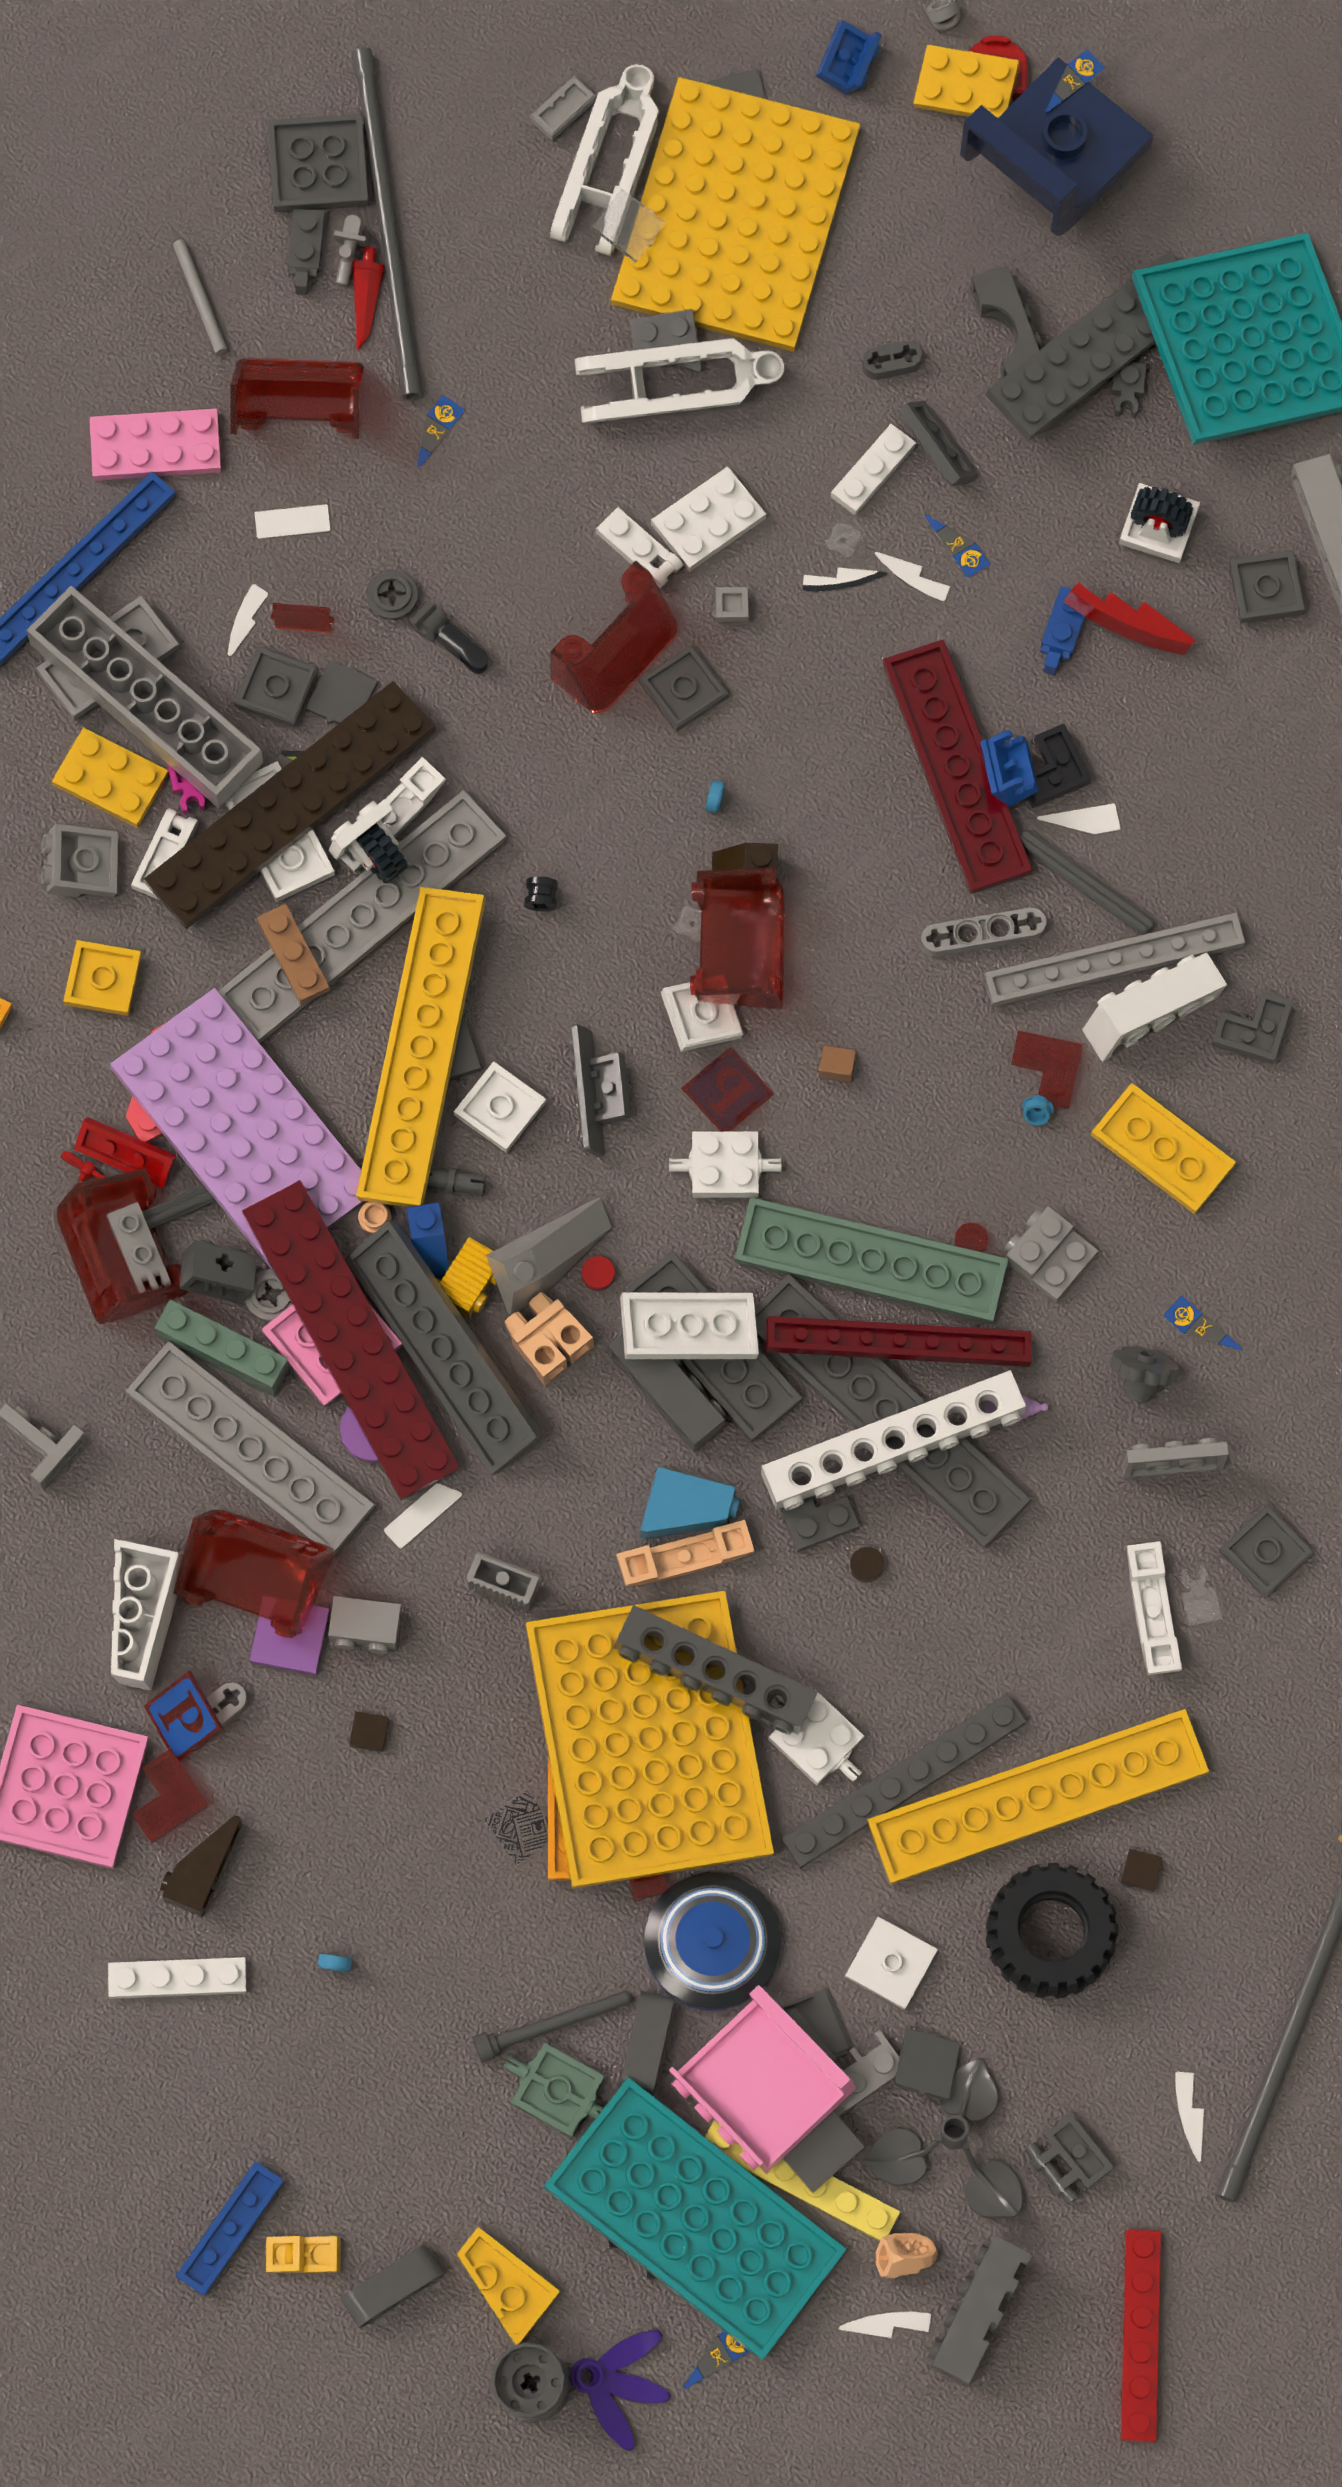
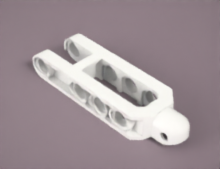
(628, 98)
(750, 370)

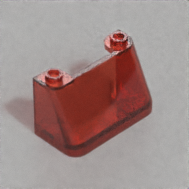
(606, 668)
(740, 938)
(96, 1252)
(253, 1569)

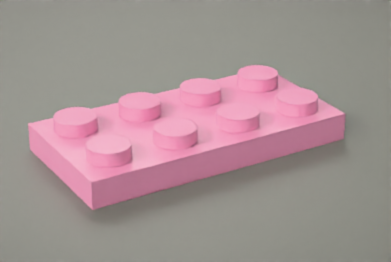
(155, 442)

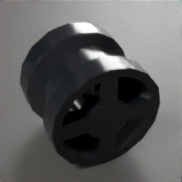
(541, 894)

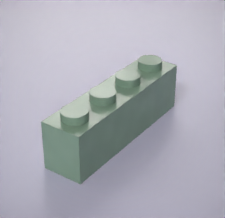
(222, 1348)

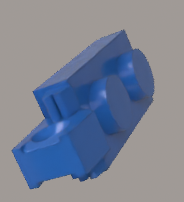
(1060, 632)

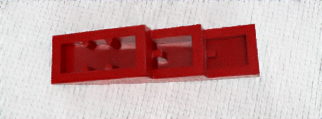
(1142, 626)

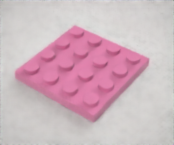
(68, 1785)

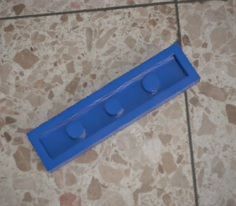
(229, 2228)

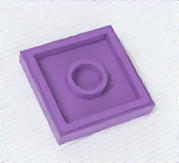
(292, 1654)

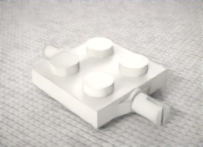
(725, 1165)
(822, 1742)

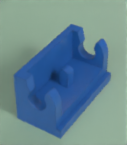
(1009, 768)

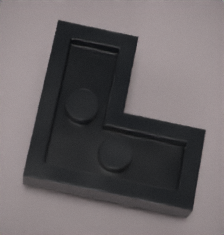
(1063, 766)

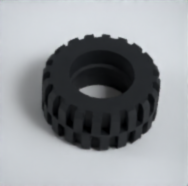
(1084, 1898)

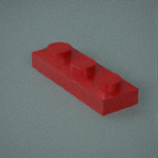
(124, 1151)

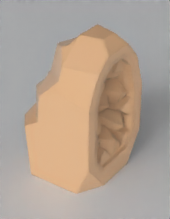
(904, 2254)

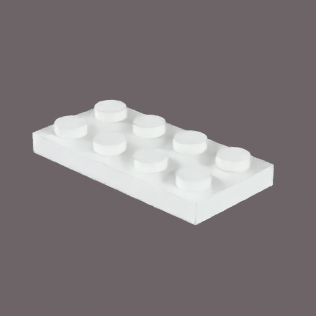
(300, 864)
(689, 1325)

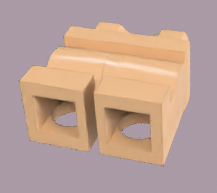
(545, 1333)

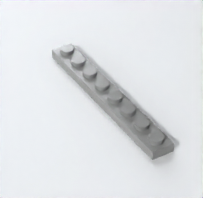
(1113, 959)

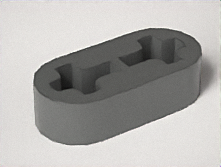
(891, 360)

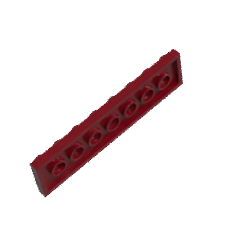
(955, 766)

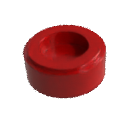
(598, 1273)

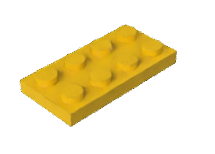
(1163, 1148)

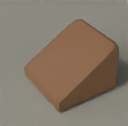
(837, 1063)

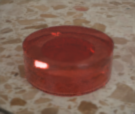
(971, 1237)

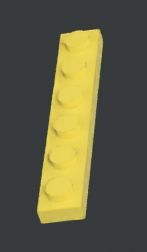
(832, 2198)

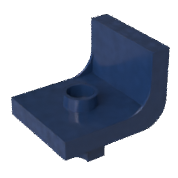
(1062, 154)

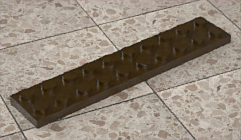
(289, 805)

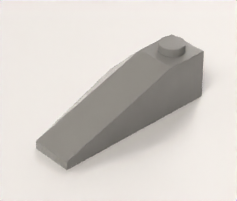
(546, 1254)

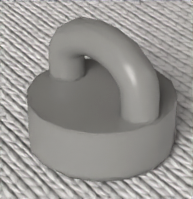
(943, 10)

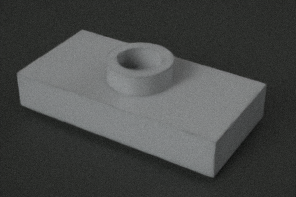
(563, 108)

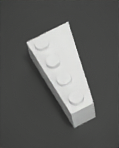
(1153, 1004)
(141, 1610)

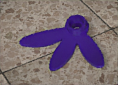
(606, 2381)

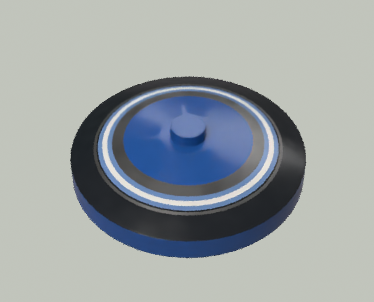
(712, 1941)

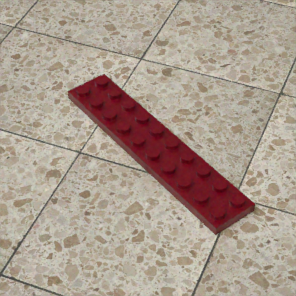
(350, 1340)

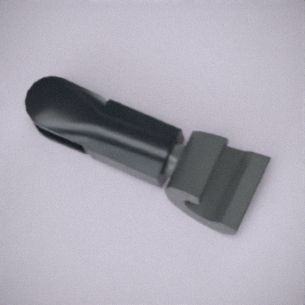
(432, 622)

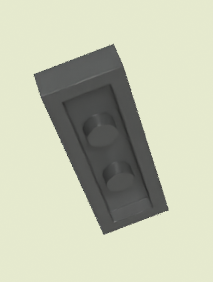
(937, 443)

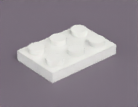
(708, 519)

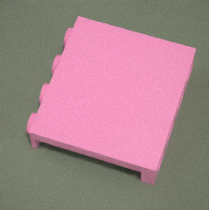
(763, 2082)

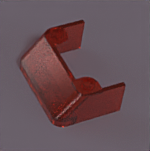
(297, 392)

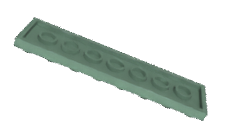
(871, 1260)

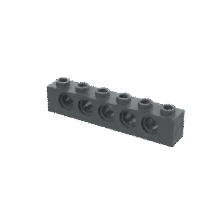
(705, 1653)

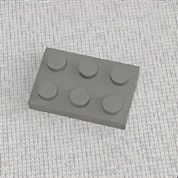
(1174, 1458)

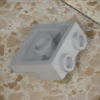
(80, 861)
(1049, 1253)

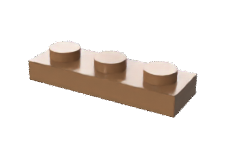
(293, 954)

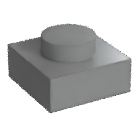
(731, 604)

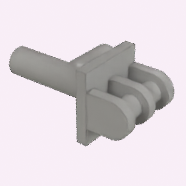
(350, 238)

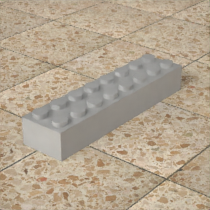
(145, 696)

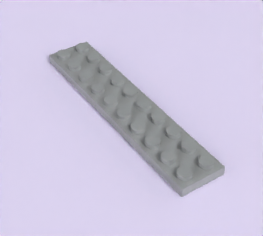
(367, 912)

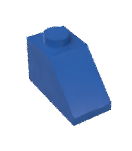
(429, 1237)

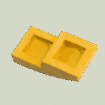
(303, 2254)

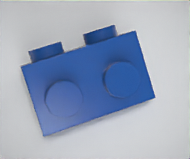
(848, 58)

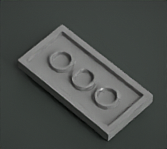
(139, 623)

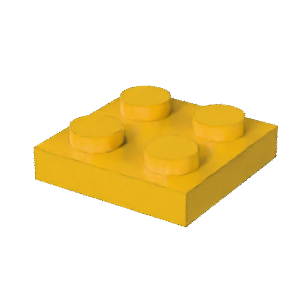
(102, 978)

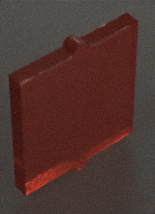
(302, 618)

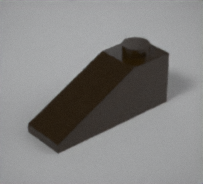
(198, 1872)

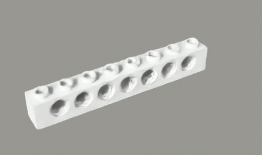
(998, 1389)

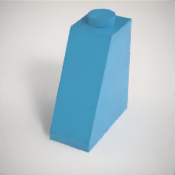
(686, 1505)

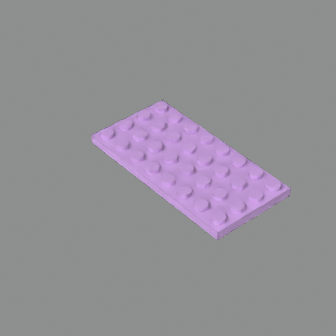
(236, 1115)

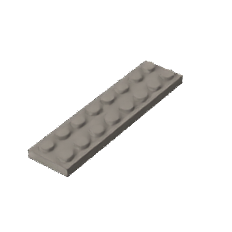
(249, 1448)

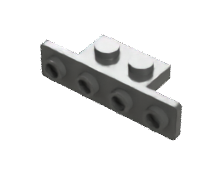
(600, 1089)

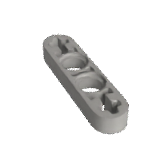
(981, 926)

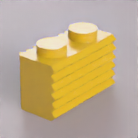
(469, 1278)

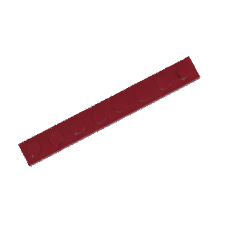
(898, 1341)

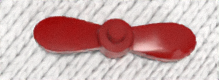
(86, 1169)

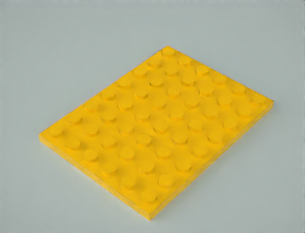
(744, 212)
(636, 1760)

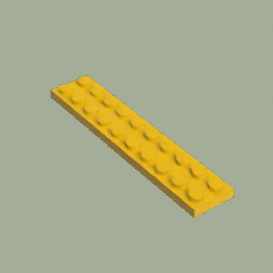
(421, 1047)
(1037, 1796)

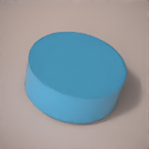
(715, 796)
(334, 1963)

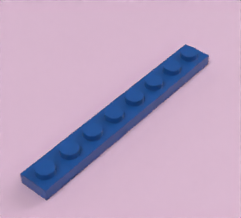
(85, 559)

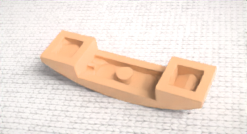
(686, 1555)

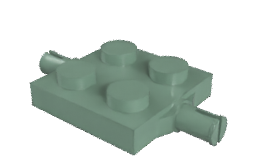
(556, 2089)

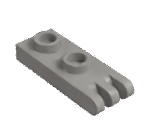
(138, 1247)

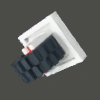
(1159, 522)
(371, 842)

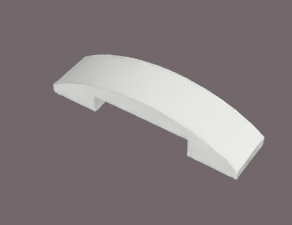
(407, 800)
(1153, 1608)

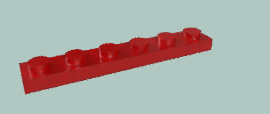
(1140, 2336)

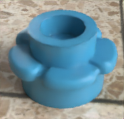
(1037, 1110)

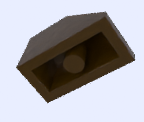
(746, 856)

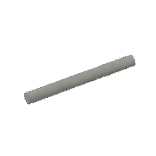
(200, 297)

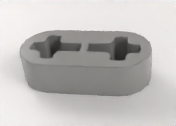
(230, 1711)

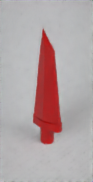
(366, 290)

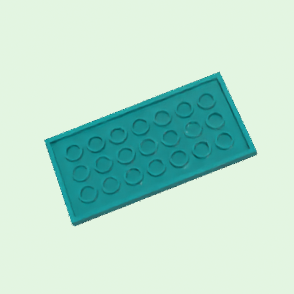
(694, 2218)

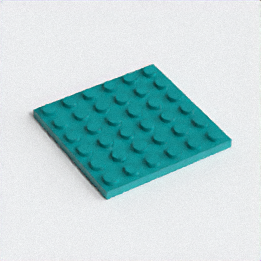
(1246, 336)

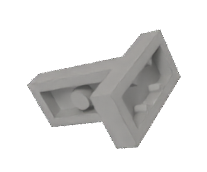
(44, 1443)

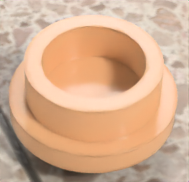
(373, 1216)

